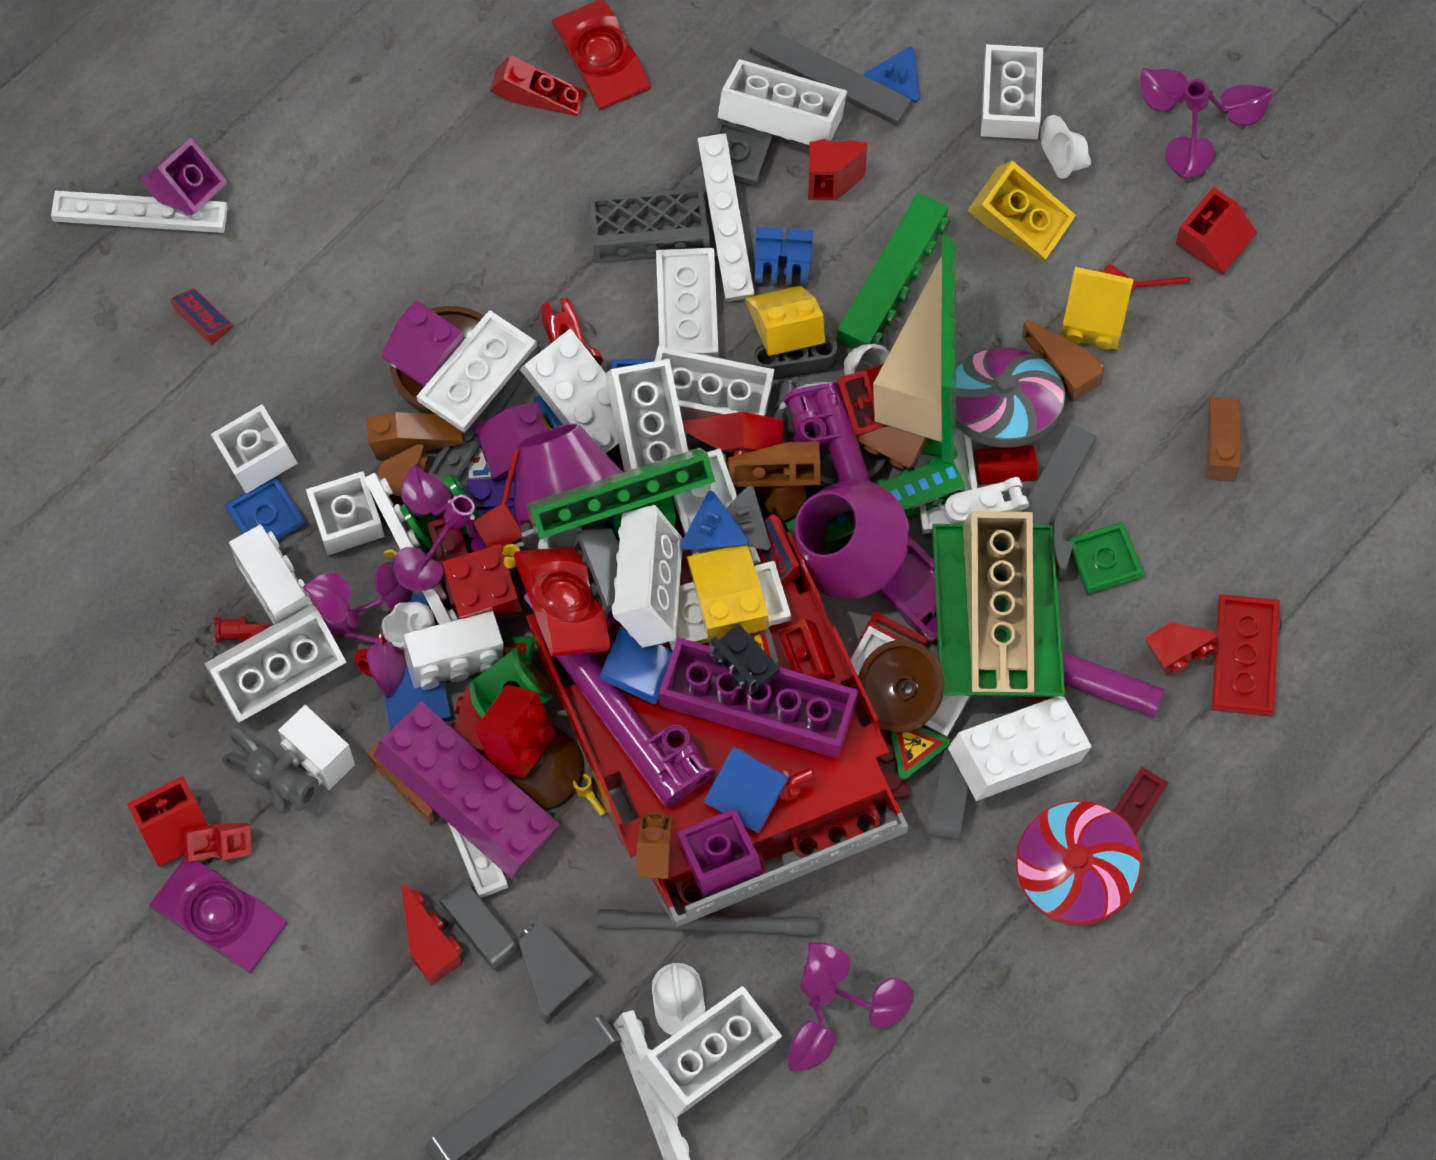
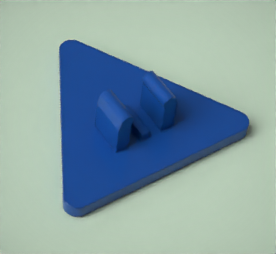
(898, 74)
(713, 527)

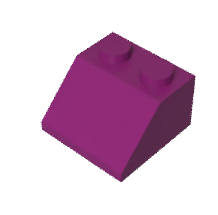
(184, 178)
(421, 343)
(504, 432)
(720, 853)

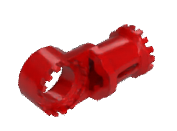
(236, 629)

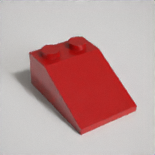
(737, 431)

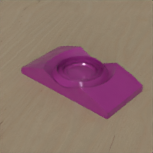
(915, 592)
(218, 914)

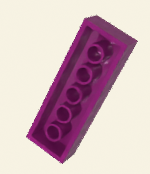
(786, 709)
(466, 789)

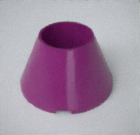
(556, 463)
(872, 553)

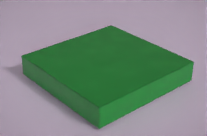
(1105, 558)

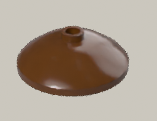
(885, 681)
(552, 778)

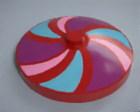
(1078, 863)

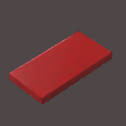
(1245, 655)

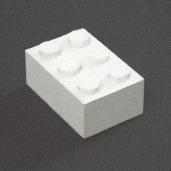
(1011, 91)
(269, 574)
(452, 650)

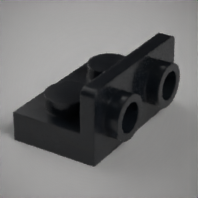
(744, 659)

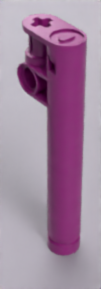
(824, 414)
(1111, 685)
(666, 769)

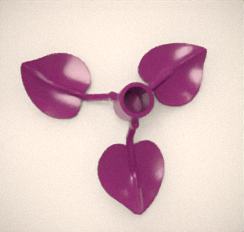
(1166, 87)
(425, 495)
(330, 595)
(823, 969)

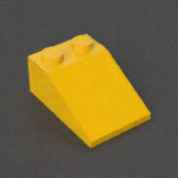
(1021, 210)
(1096, 308)
(787, 319)
(728, 591)

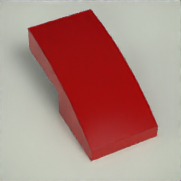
(218, 840)

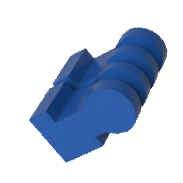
(794, 250)

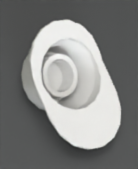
(1063, 148)
(677, 997)

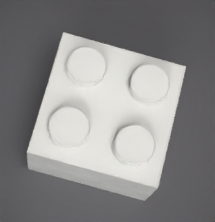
(254, 448)
(345, 513)
(316, 747)

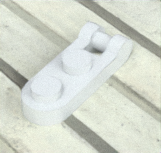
(986, 499)

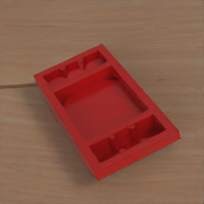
(601, 54)
(563, 601)

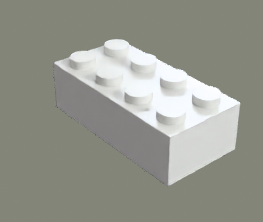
(781, 103)
(716, 385)
(574, 387)
(646, 413)
(648, 576)
(275, 663)
(1019, 747)
(709, 1051)

